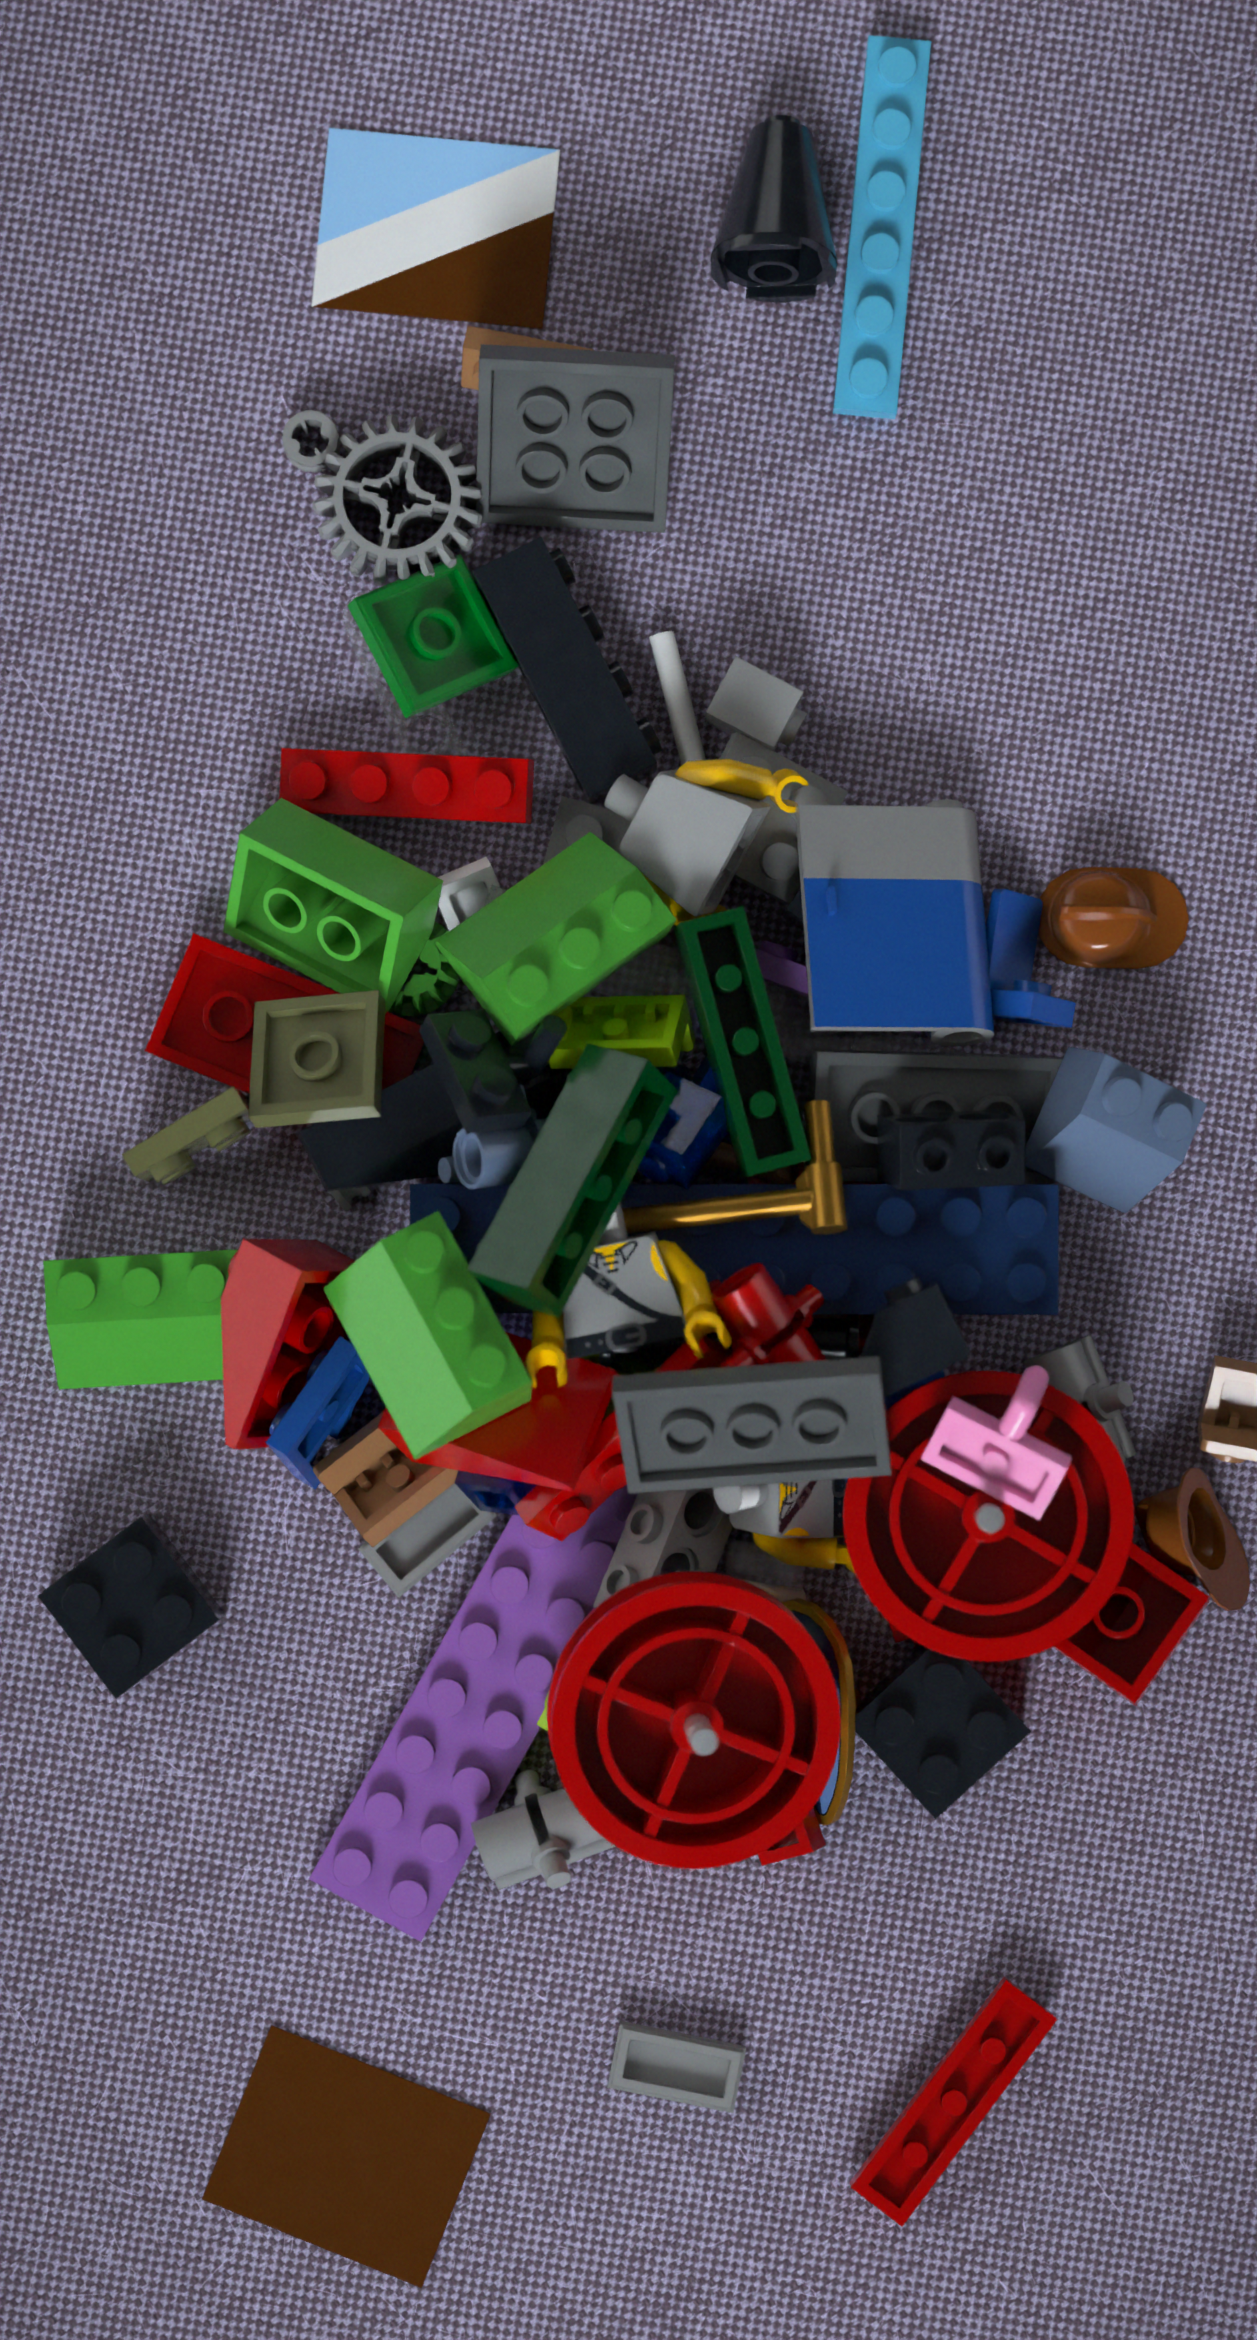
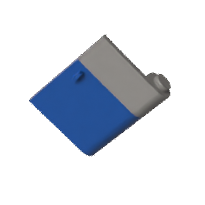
(895, 920)

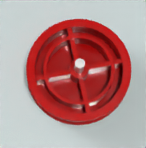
(971, 1568)
(693, 1720)

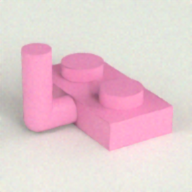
(998, 1452)

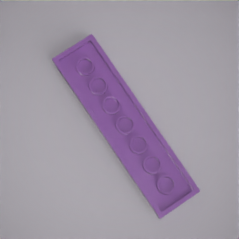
(468, 1721)

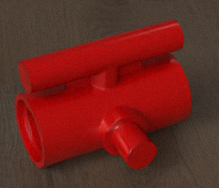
(763, 1321)

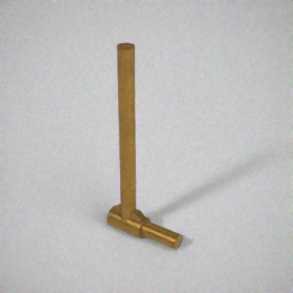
(816, 1198)

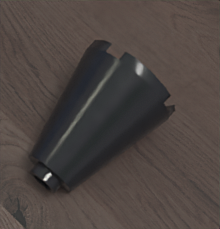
(776, 218)

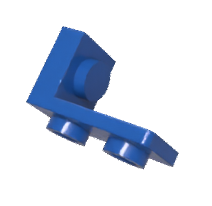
(1011, 948)

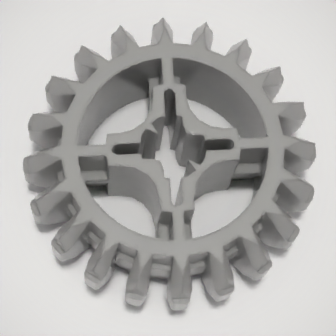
(373, 491)

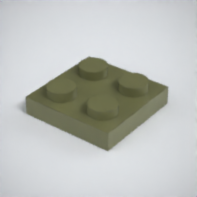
(317, 1059)
(170, 1151)

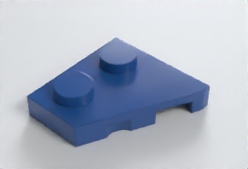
(320, 1410)

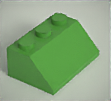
(329, 902)
(556, 935)
(136, 1318)
(428, 1336)

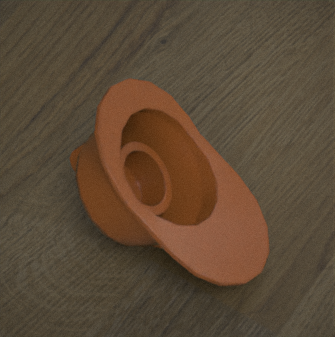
(1112, 918)
(1196, 1539)

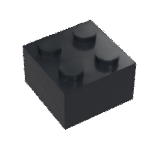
(131, 1605)
(937, 1726)

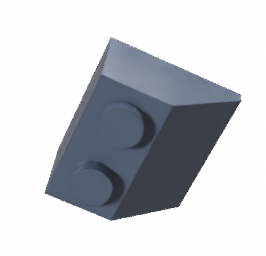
(1111, 1129)

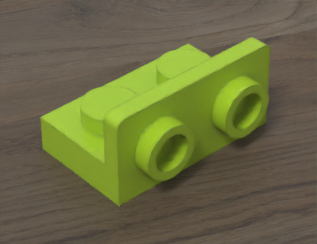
(636, 1025)

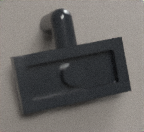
(479, 1073)

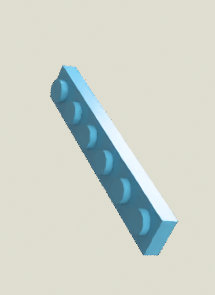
(881, 227)

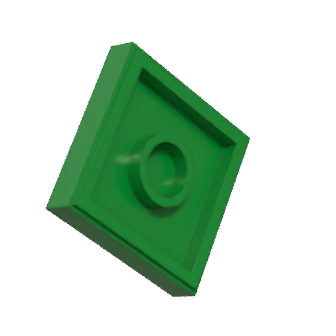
(432, 636)

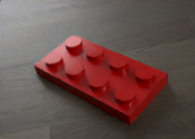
(211, 1016)

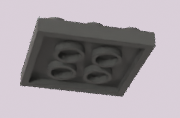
(574, 437)

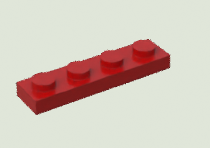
(408, 785)
(564, 1511)
(953, 2101)

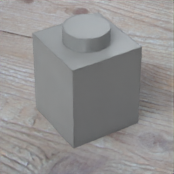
(756, 706)

